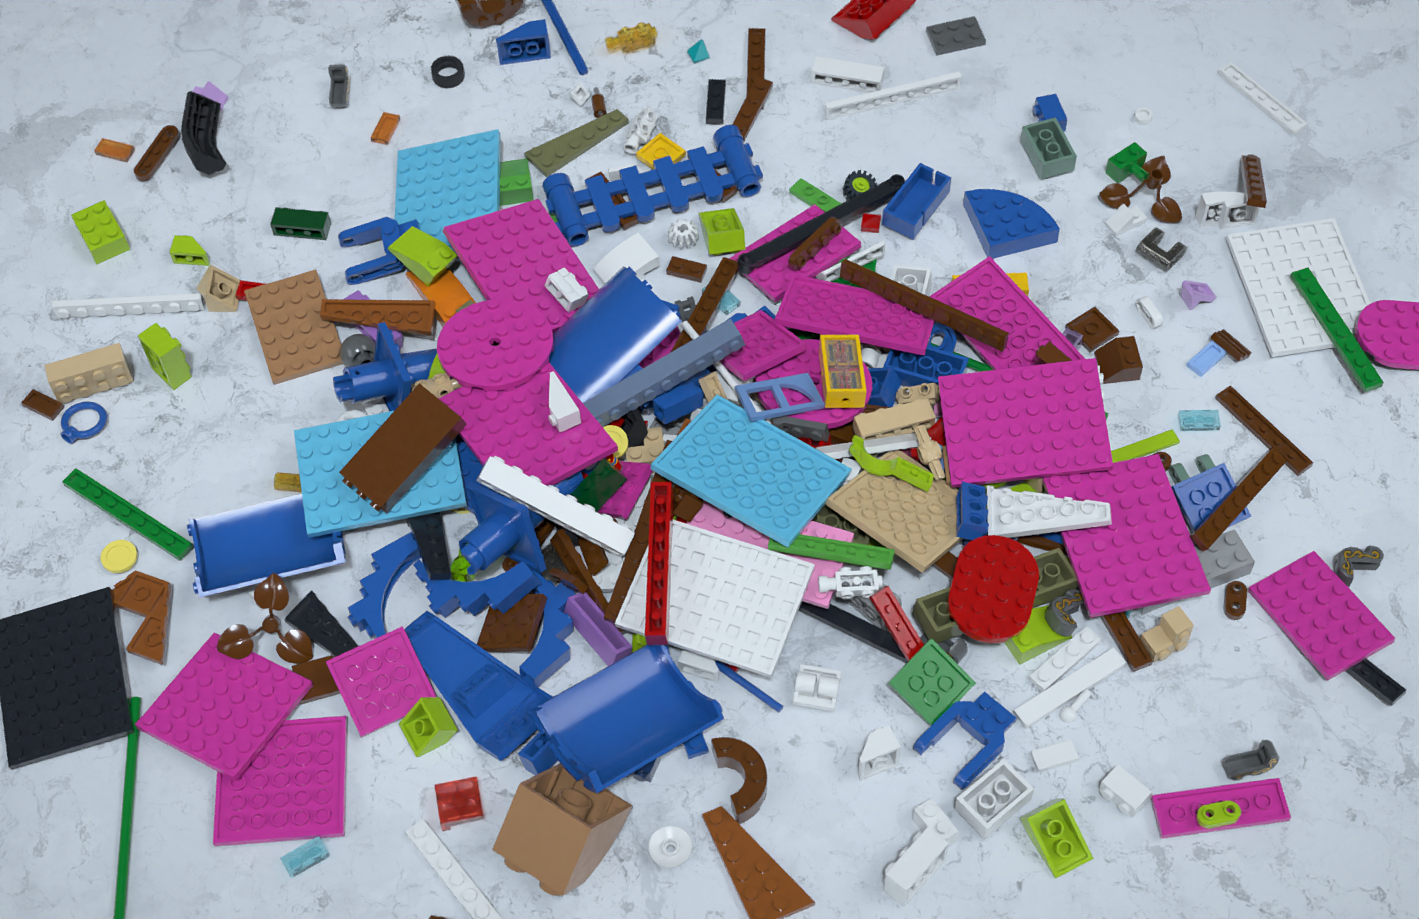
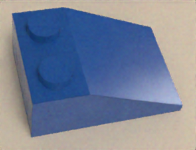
(524, 43)
(884, 386)

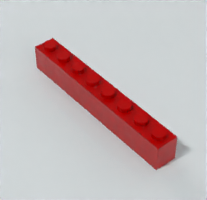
(659, 563)

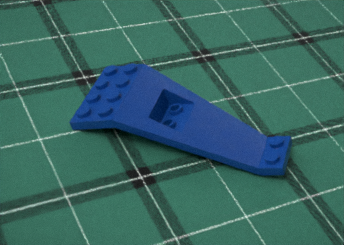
(476, 685)

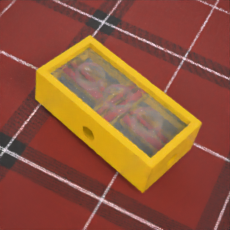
(842, 371)

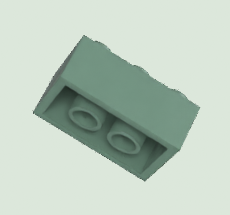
(1048, 148)

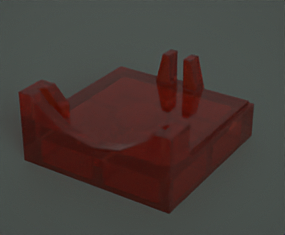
(458, 802)

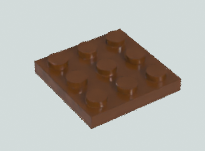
(515, 628)

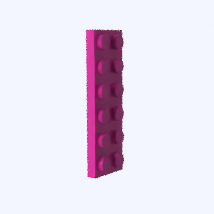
(1259, 802)

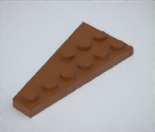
(757, 878)

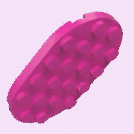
(1390, 332)

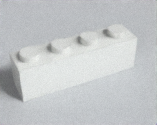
(847, 75)

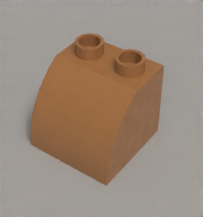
(559, 829)

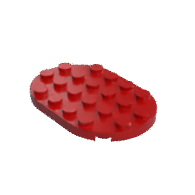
(993, 589)

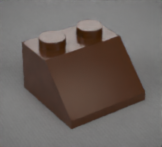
(1119, 360)

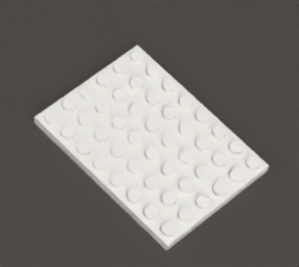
(1265, 266)
(724, 598)

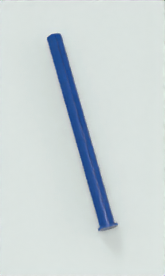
(565, 36)

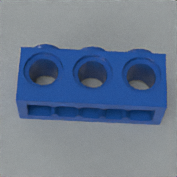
(971, 511)

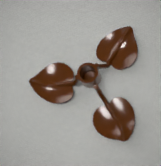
(1159, 173)
(274, 595)

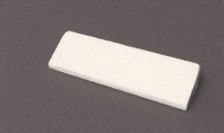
(861, 259)

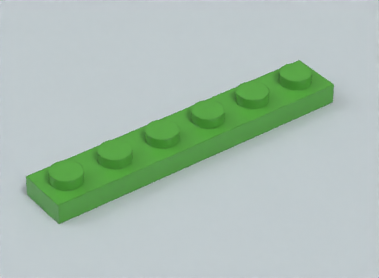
(837, 551)

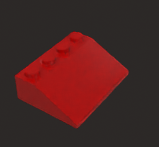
(870, 17)

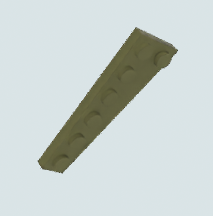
(567, 147)

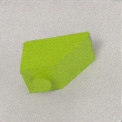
(188, 251)

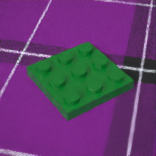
(931, 682)

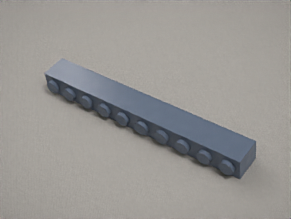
(665, 373)

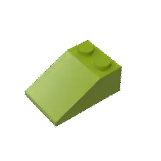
(722, 231)
(423, 254)
(1035, 638)
(1057, 837)

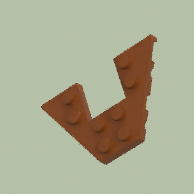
(150, 599)

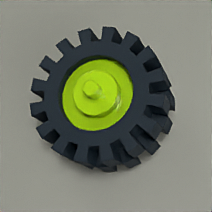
(857, 183)

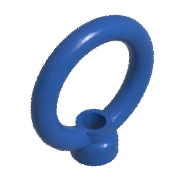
(70, 433)

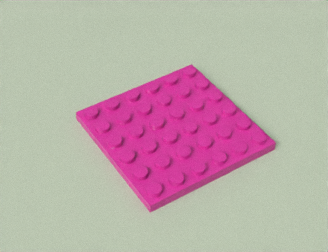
(224, 708)
(289, 788)

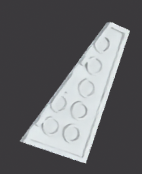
(1038, 513)

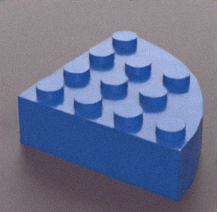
(1008, 222)

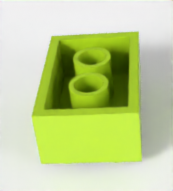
(100, 232)
(165, 356)

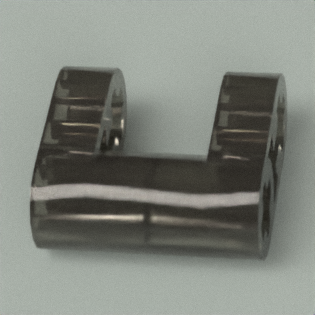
(1149, 249)

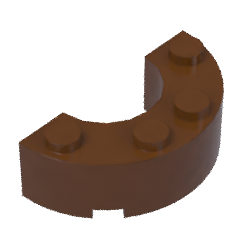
(488, 12)
(748, 762)

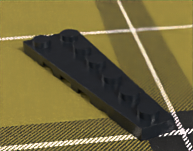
(431, 544)

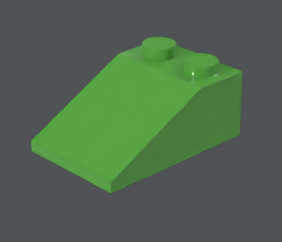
(515, 182)

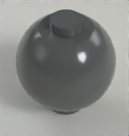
(357, 350)

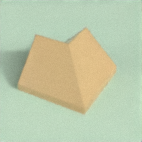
(219, 290)

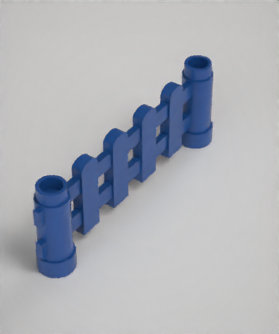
(731, 151)

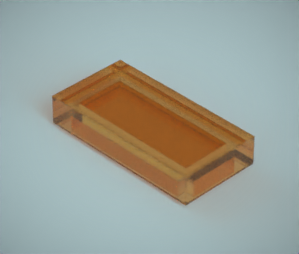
(385, 128)
(114, 150)

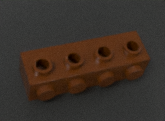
(685, 503)

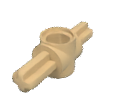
(929, 452)

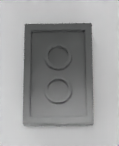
(955, 35)

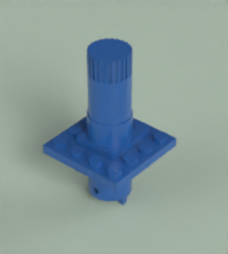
(387, 376)
(505, 528)

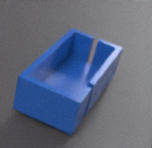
(916, 201)

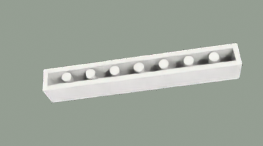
(556, 506)

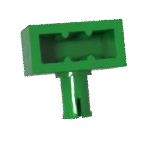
(1126, 163)

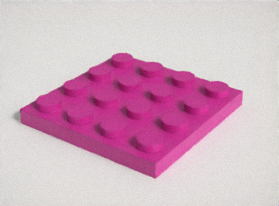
(764, 346)
(380, 681)

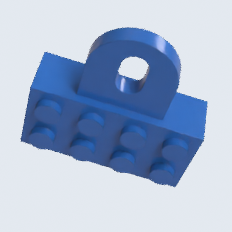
(937, 362)

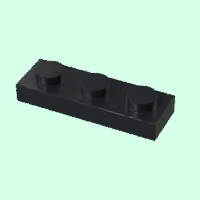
(715, 101)
(1377, 681)

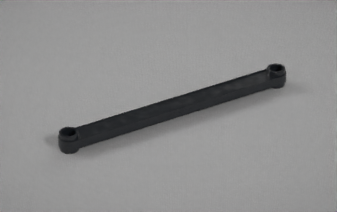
(798, 235)
(855, 627)

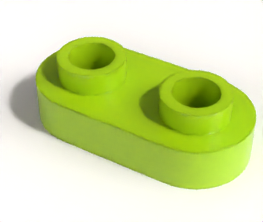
(1220, 816)

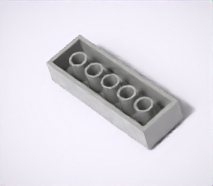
(1221, 563)

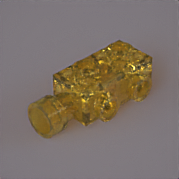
(632, 38)

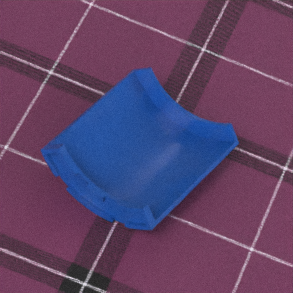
(610, 334)
(256, 541)
(624, 717)

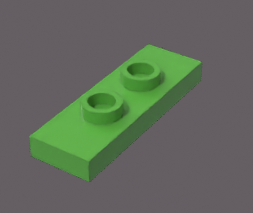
(812, 195)

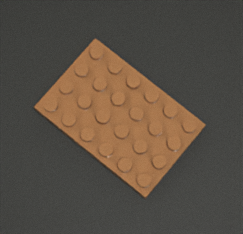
(291, 327)

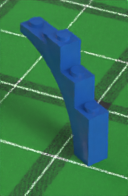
(681, 398)
(388, 565)
(498, 592)
(551, 650)

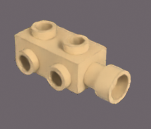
(438, 384)
(919, 392)

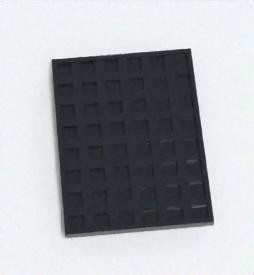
(62, 678)

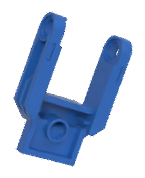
(383, 228)
(984, 721)

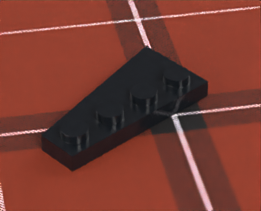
(320, 625)

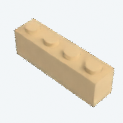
(894, 420)

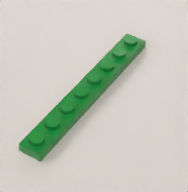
(1336, 330)
(128, 514)

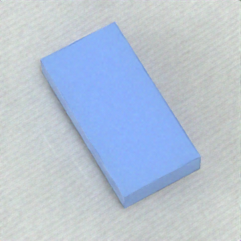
(1206, 358)

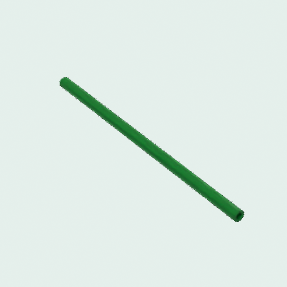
(127, 813)

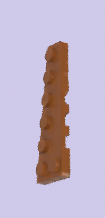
(399, 315)

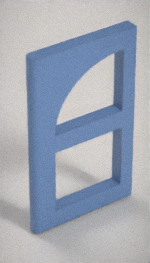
(800, 382)

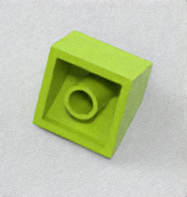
(427, 725)

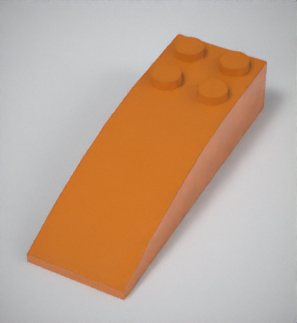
(445, 291)

